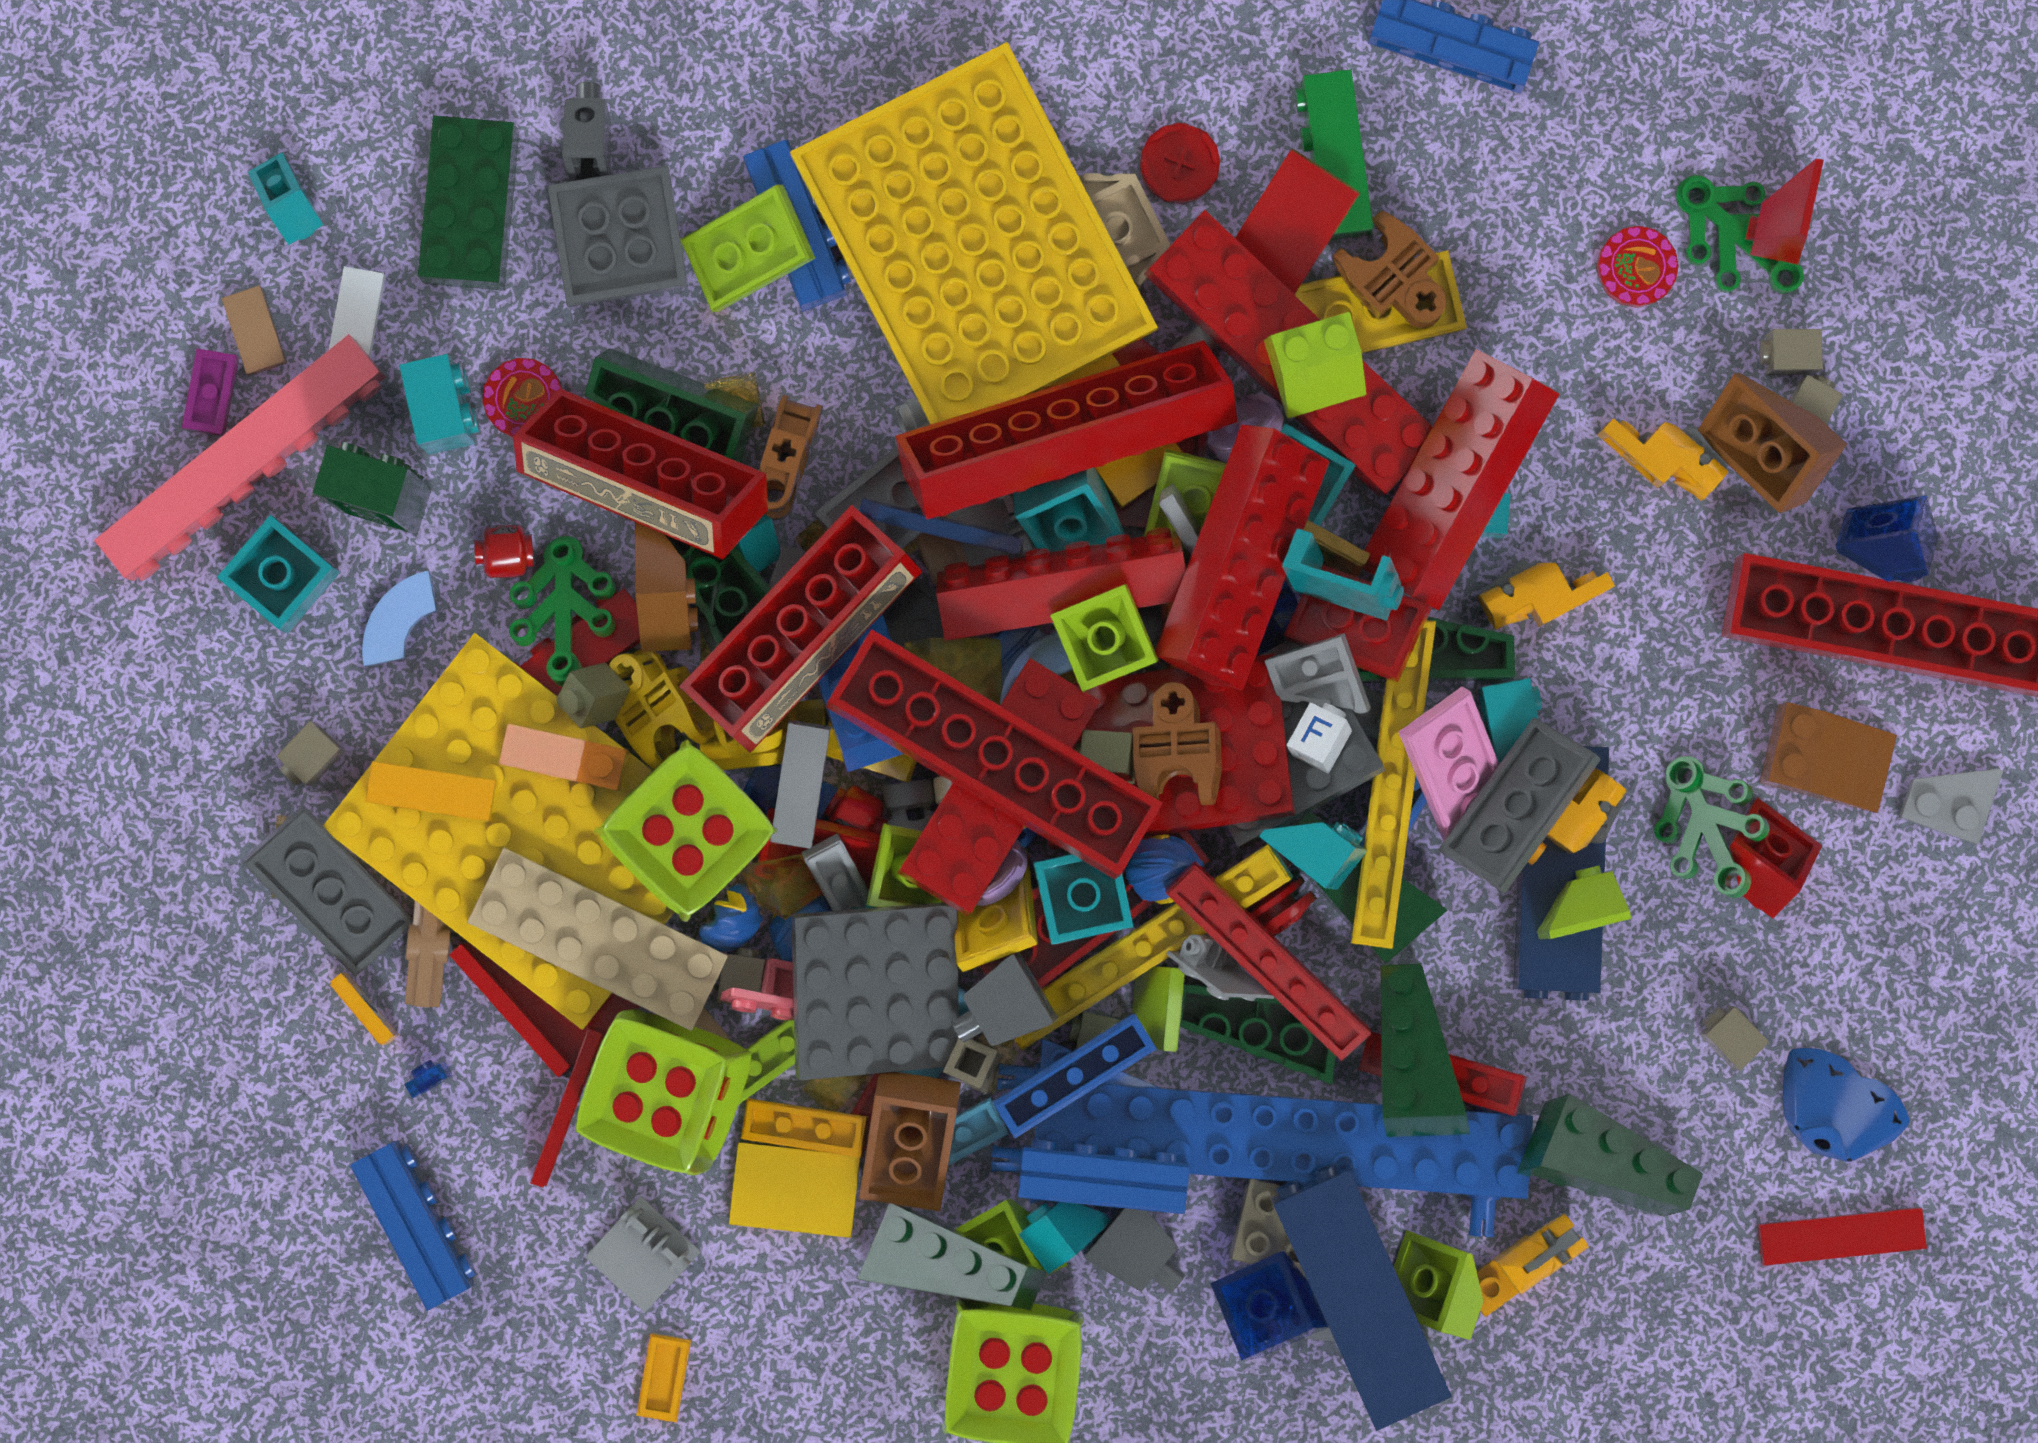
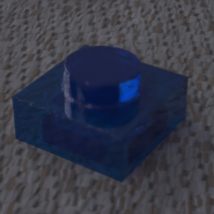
(427, 1077)

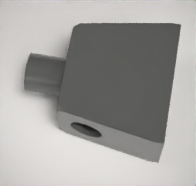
(587, 134)
(1005, 1004)
(1136, 1251)

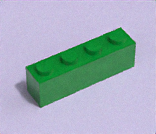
(1335, 140)

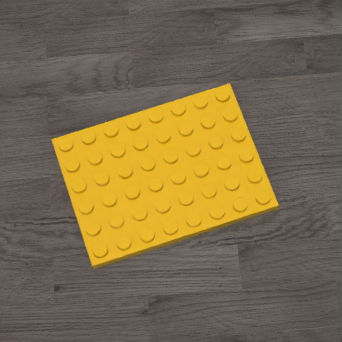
(973, 239)
(543, 817)

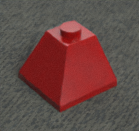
(1786, 217)
(1777, 862)

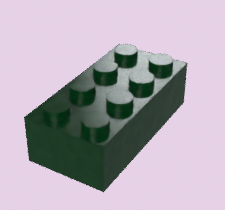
(468, 203)
(372, 488)

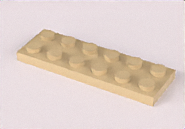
(598, 939)

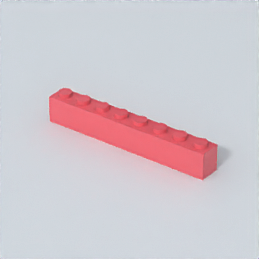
(241, 459)

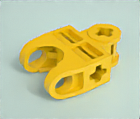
(657, 707)

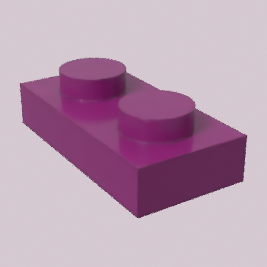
(210, 392)

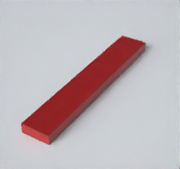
(1268, 960)

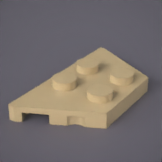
(1128, 220)

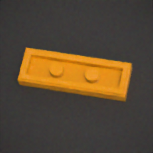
(431, 791)
(805, 1127)

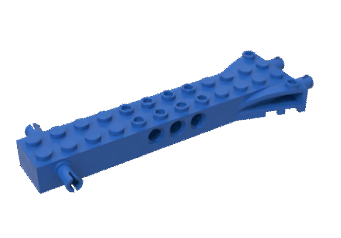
(1284, 1138)

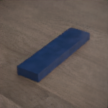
(940, 526)

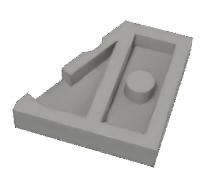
(1319, 675)
(1952, 803)

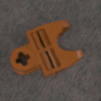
(1407, 286)
(792, 434)
(1177, 745)

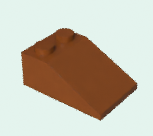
(1771, 442)
(662, 593)
(1828, 757)
(910, 1140)

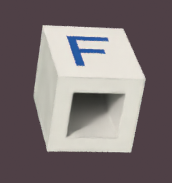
(1320, 736)

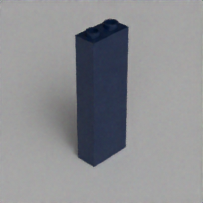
(1565, 962)
(1360, 1295)

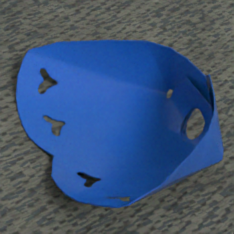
(1838, 1106)

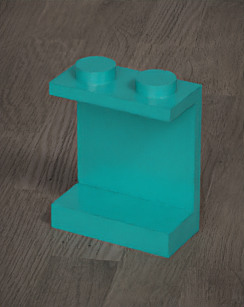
(1305, 574)

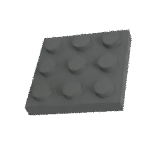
(617, 236)

